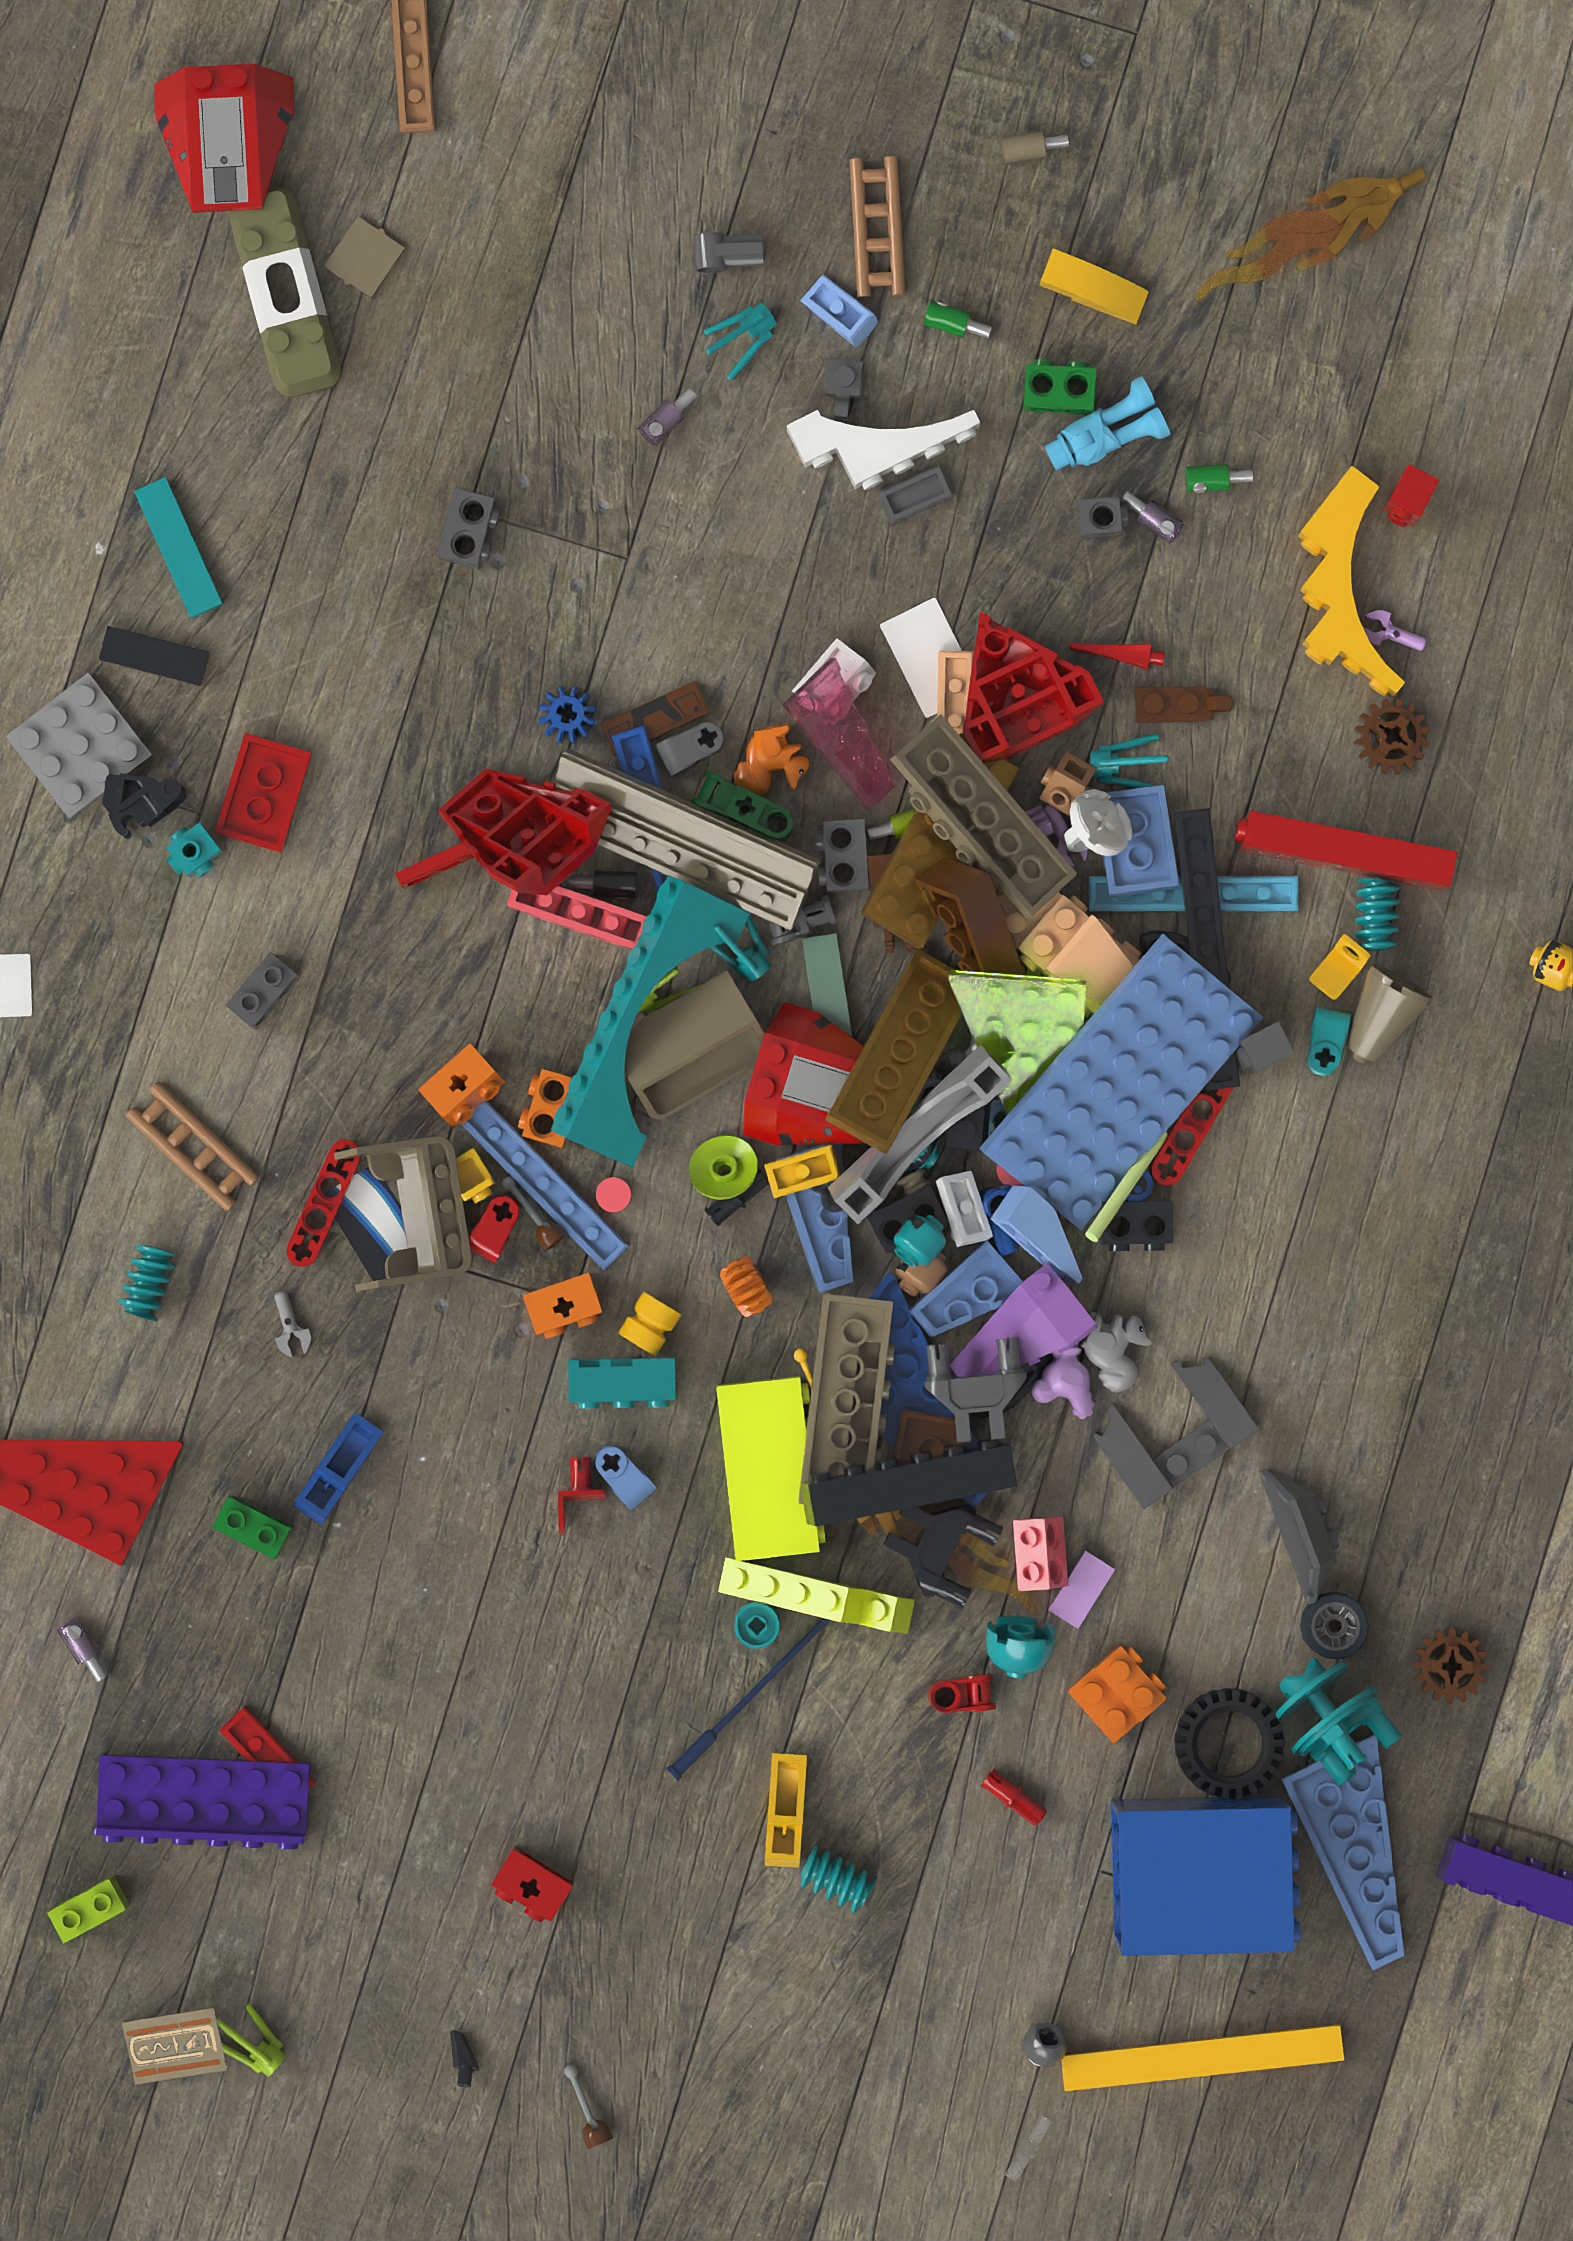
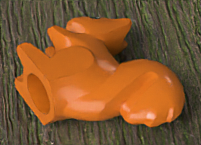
(768, 753)

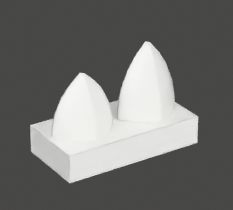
(964, 1208)

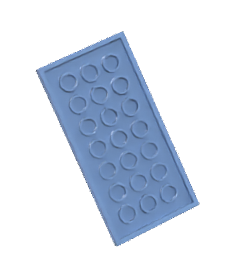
(1121, 1081)

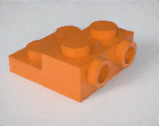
(1118, 1692)

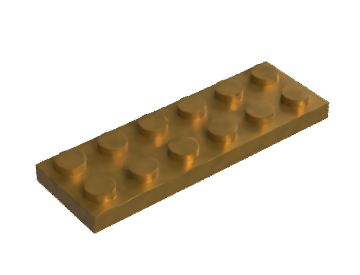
(896, 898)
(898, 1054)

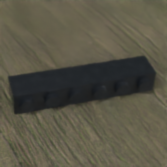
(908, 1483)

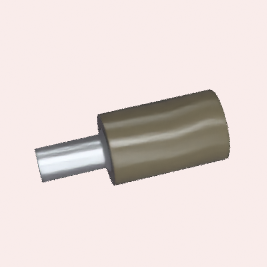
(1030, 146)

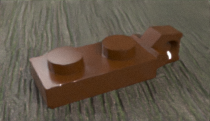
(1178, 704)

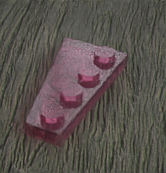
(832, 723)

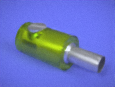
(896, 826)

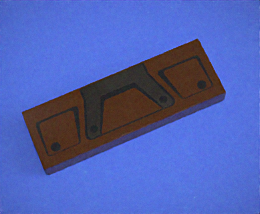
(660, 714)

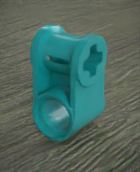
(1327, 1034)

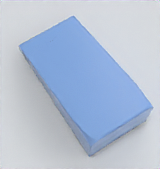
(840, 311)

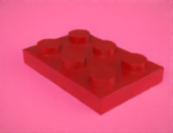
(263, 793)

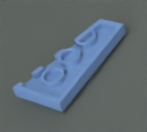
(822, 1234)

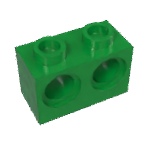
(1059, 397)
(252, 1527)

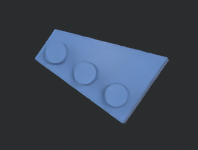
(969, 1290)

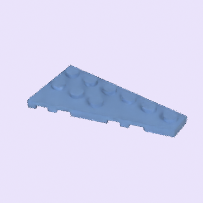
(1354, 1848)

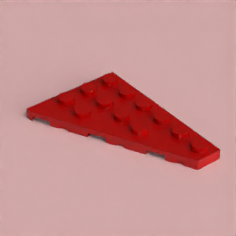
(87, 1488)

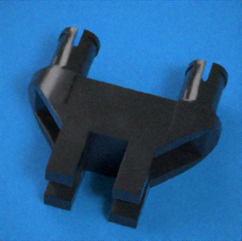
(936, 1545)

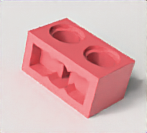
(1040, 1553)

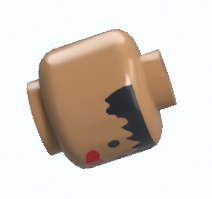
(922, 1278)

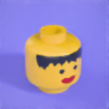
(1553, 965)

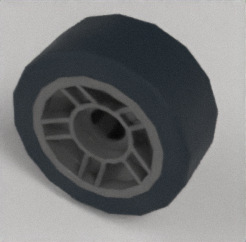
(1347, 1638)

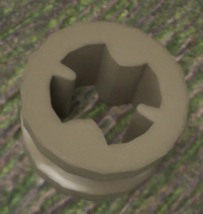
(913, 1182)

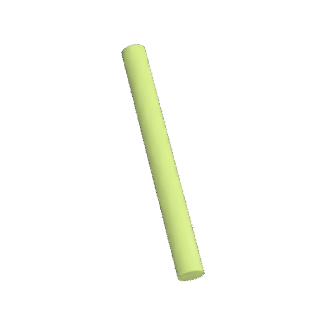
(1122, 1191)

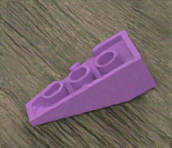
(1037, 1312)

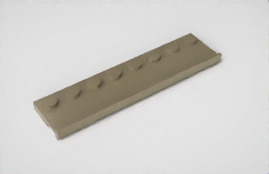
(694, 842)

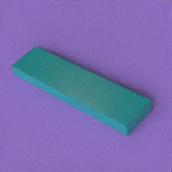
(178, 548)

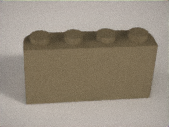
(692, 1046)

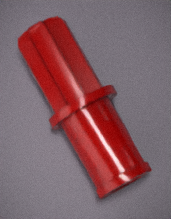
(1014, 1797)

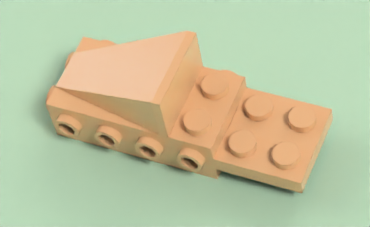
(1071, 946)

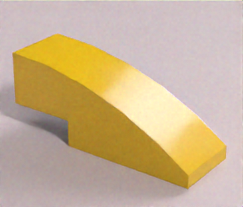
(1093, 286)
(785, 1810)

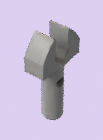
(290, 1325)

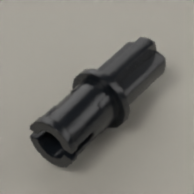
(722, 1209)

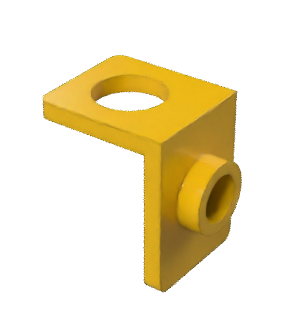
(1339, 967)

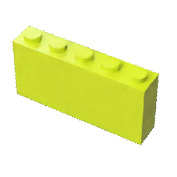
(763, 1465)

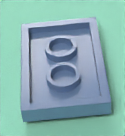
(1149, 858)

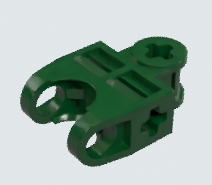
(731, 798)

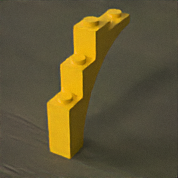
(1339, 631)

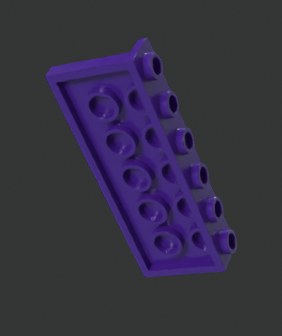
(202, 1800)

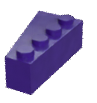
(1507, 1878)

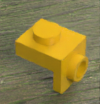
(473, 1177)

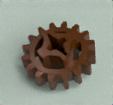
(1377, 728)
(1465, 1666)

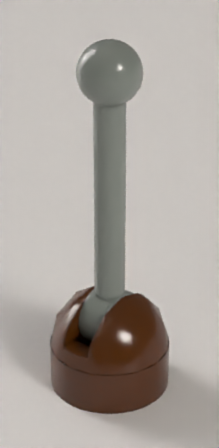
(549, 1232)
(595, 2131)

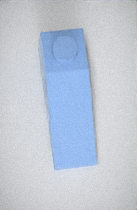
(1037, 1228)

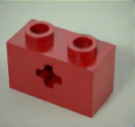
(1410, 496)
(521, 1867)

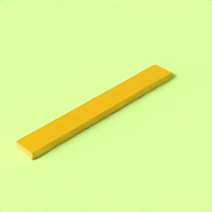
(1202, 2057)

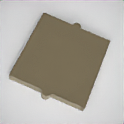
(364, 257)

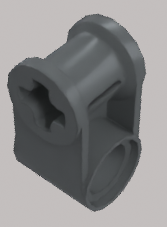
(684, 750)

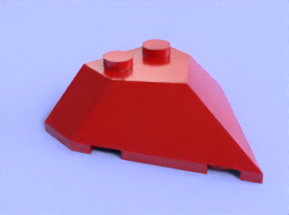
(1021, 694)

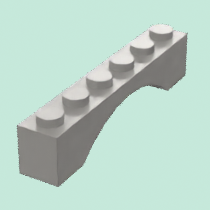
(957, 1095)

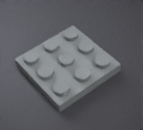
(77, 744)

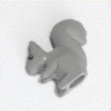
(1107, 1346)

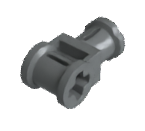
(803, 922)

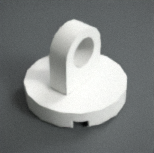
(1097, 824)

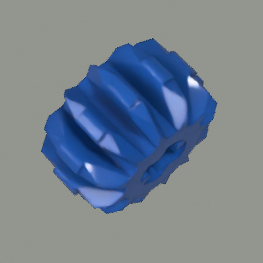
(556, 719)

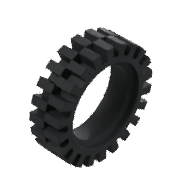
(1244, 1783)

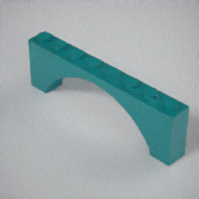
(597, 1101)

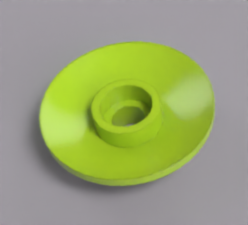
(719, 1155)

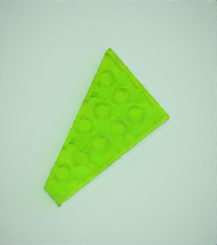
(1020, 1021)

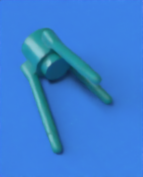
(755, 322)
(1108, 762)
(749, 961)

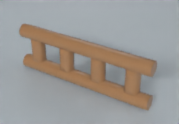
(892, 211)
(214, 1148)

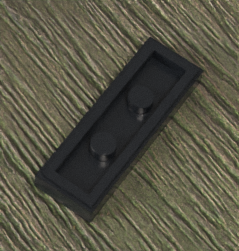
(154, 656)

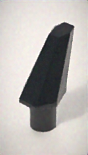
(462, 2059)

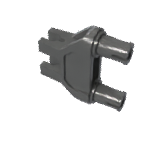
(976, 1393)

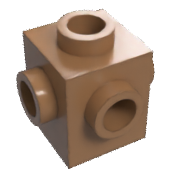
(1066, 782)

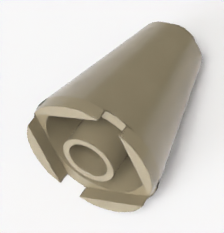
(1383, 1013)

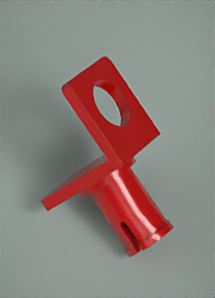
(579, 1489)

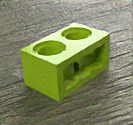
(88, 1909)

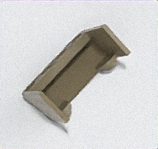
(429, 1208)

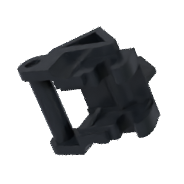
(140, 798)

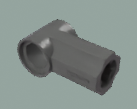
(718, 252)

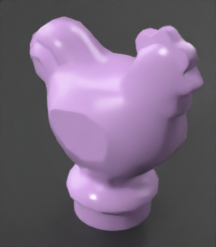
(1066, 1379)

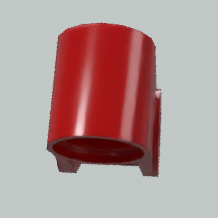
(491, 1233)
(964, 1693)

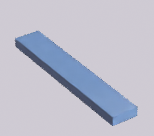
(545, 1185)

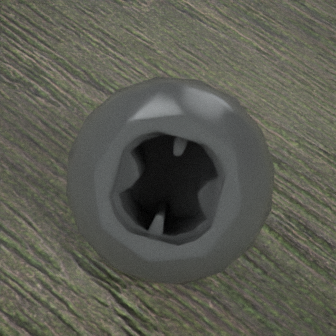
(1045, 2044)

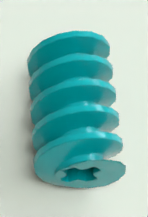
(1377, 914)
(147, 1281)
(836, 1879)

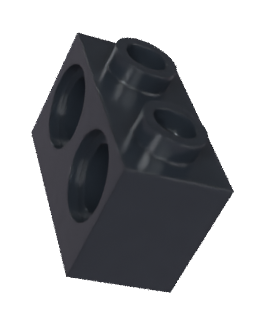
(901, 1211)
(1136, 1214)

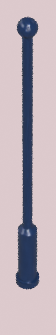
(710, 1736)

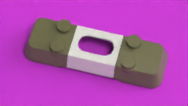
(298, 342)

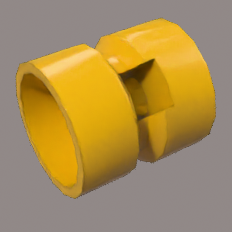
(649, 1324)

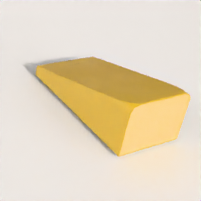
(803, 1171)

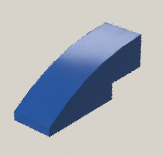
(338, 1469)

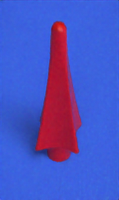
(1134, 654)

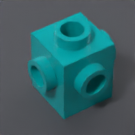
(206, 851)

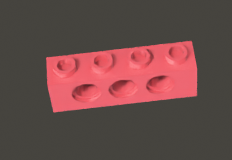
(582, 915)

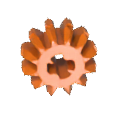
(746, 1286)

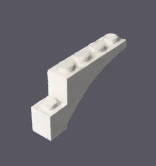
(872, 451)

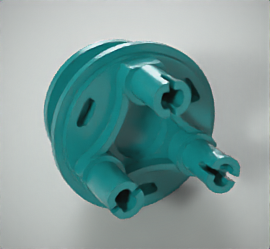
(1330, 1738)

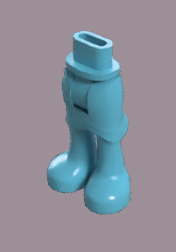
(1090, 438)

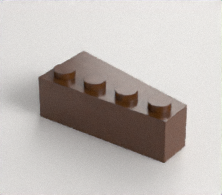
(973, 917)

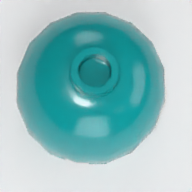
(1019, 1645)

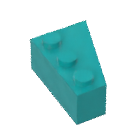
(622, 1381)

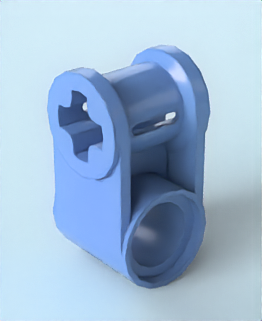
(627, 1481)

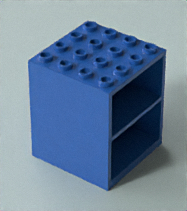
(1204, 1875)

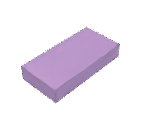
(1084, 1587)

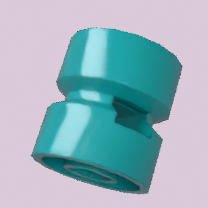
(756, 1624)

